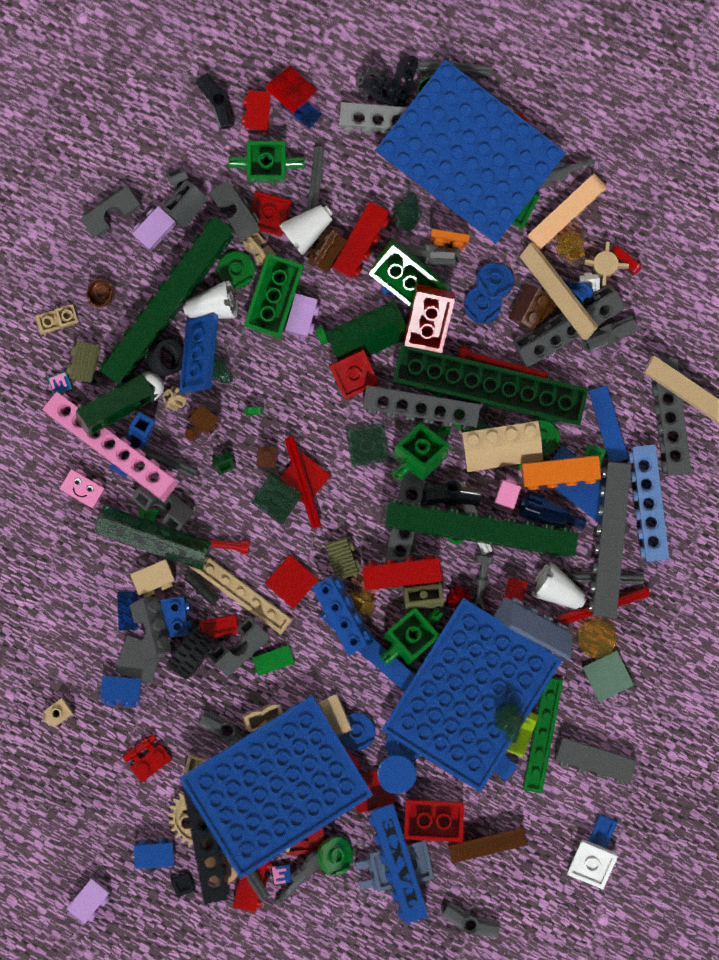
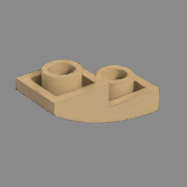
(56, 319)

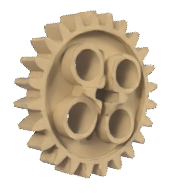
(178, 816)

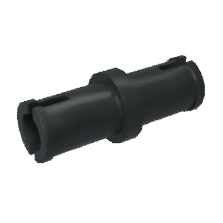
(202, 588)

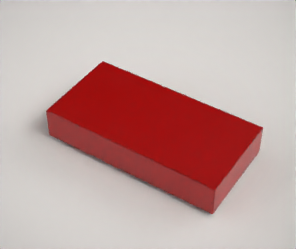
(219, 626)

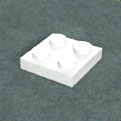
(592, 864)

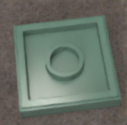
(608, 676)

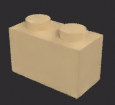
(152, 578)

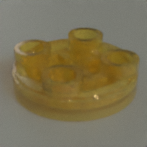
(596, 638)

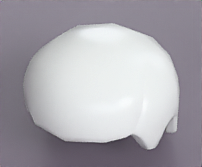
(156, 381)

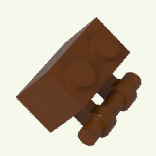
(326, 251)
(532, 308)
(203, 422)

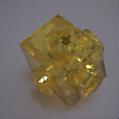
(570, 246)
(363, 601)

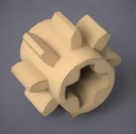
(174, 398)

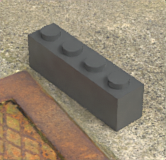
(595, 760)

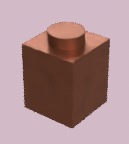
(266, 457)

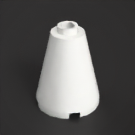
(307, 227)
(214, 300)
(557, 588)

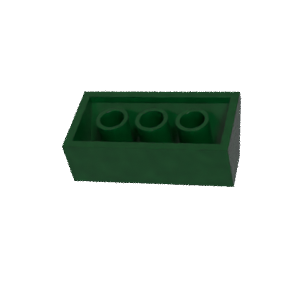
(370, 332)

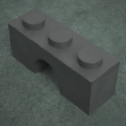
(227, 199)
(96, 219)
(176, 511)
(156, 639)
(230, 658)

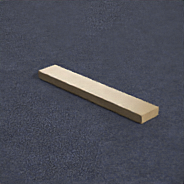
(559, 291)
(683, 387)
(244, 596)

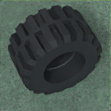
(190, 653)

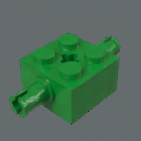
(275, 170)
(421, 451)
(411, 624)

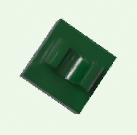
(223, 463)

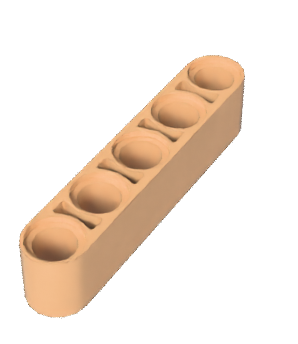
(567, 211)

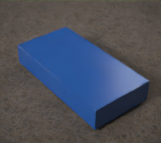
(602, 831)

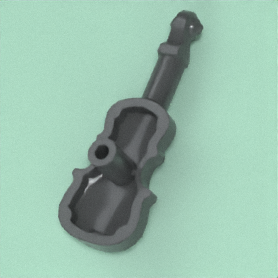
(561, 171)
(307, 867)

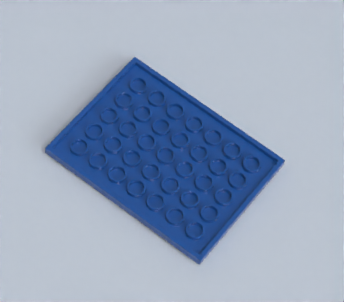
(470, 151)
(457, 690)
(275, 787)

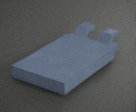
(419, 858)

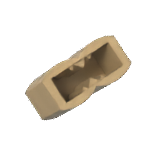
(257, 718)

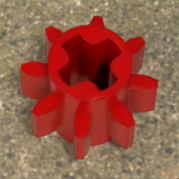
(456, 595)

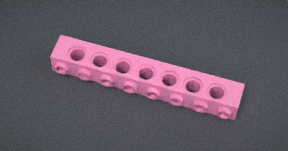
(161, 488)

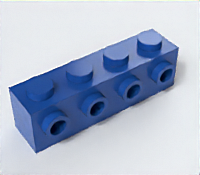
(342, 614)

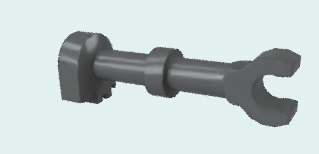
(485, 562)

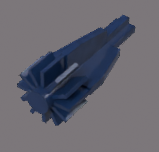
(542, 509)

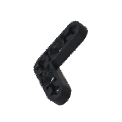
(392, 91)

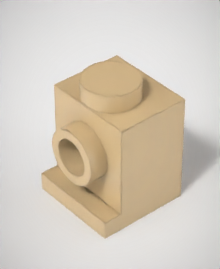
(64, 709)

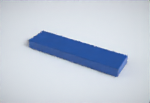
(608, 424)

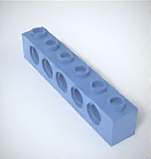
(648, 454)

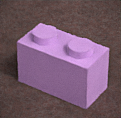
(153, 228)
(302, 315)
(88, 901)

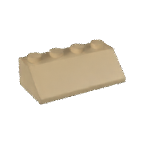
(502, 446)

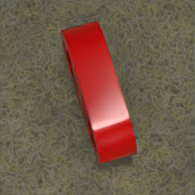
(623, 257)

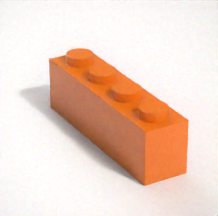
(560, 471)

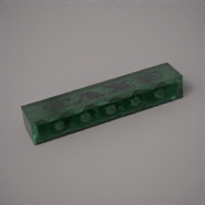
(153, 537)

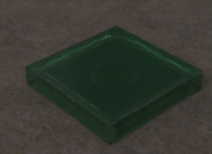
(367, 445)
(277, 498)

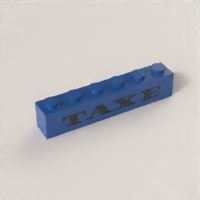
(398, 863)

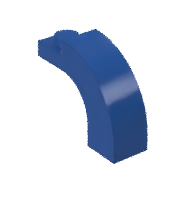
(138, 436)

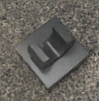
(176, 176)

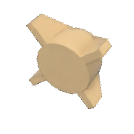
(605, 264)

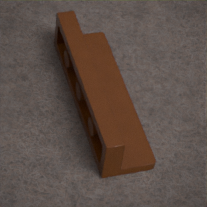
(487, 844)

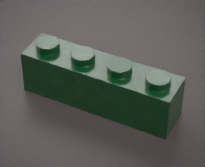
(114, 405)

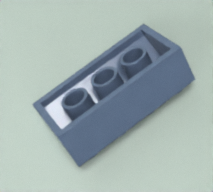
(535, 627)

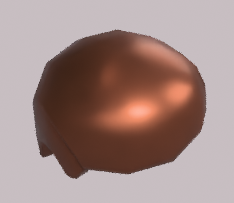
(104, 288)

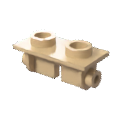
(254, 245)

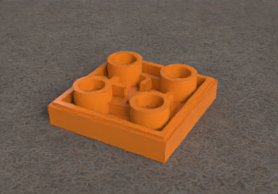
(442, 238)

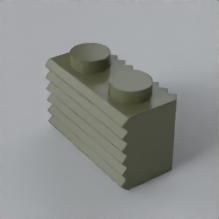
(84, 362)
(341, 558)
(423, 597)

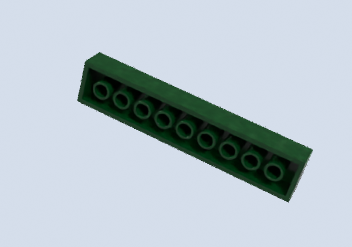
(168, 301)
(490, 386)
(477, 529)

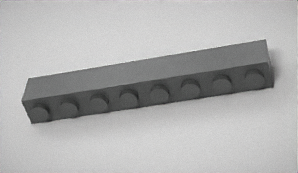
(611, 540)

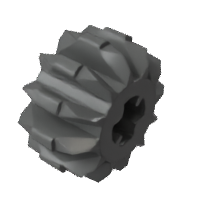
(360, 78)

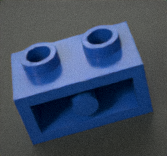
(175, 616)
(120, 691)
(154, 854)

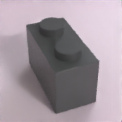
(184, 203)

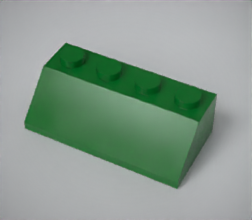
(402, 271)
(274, 296)

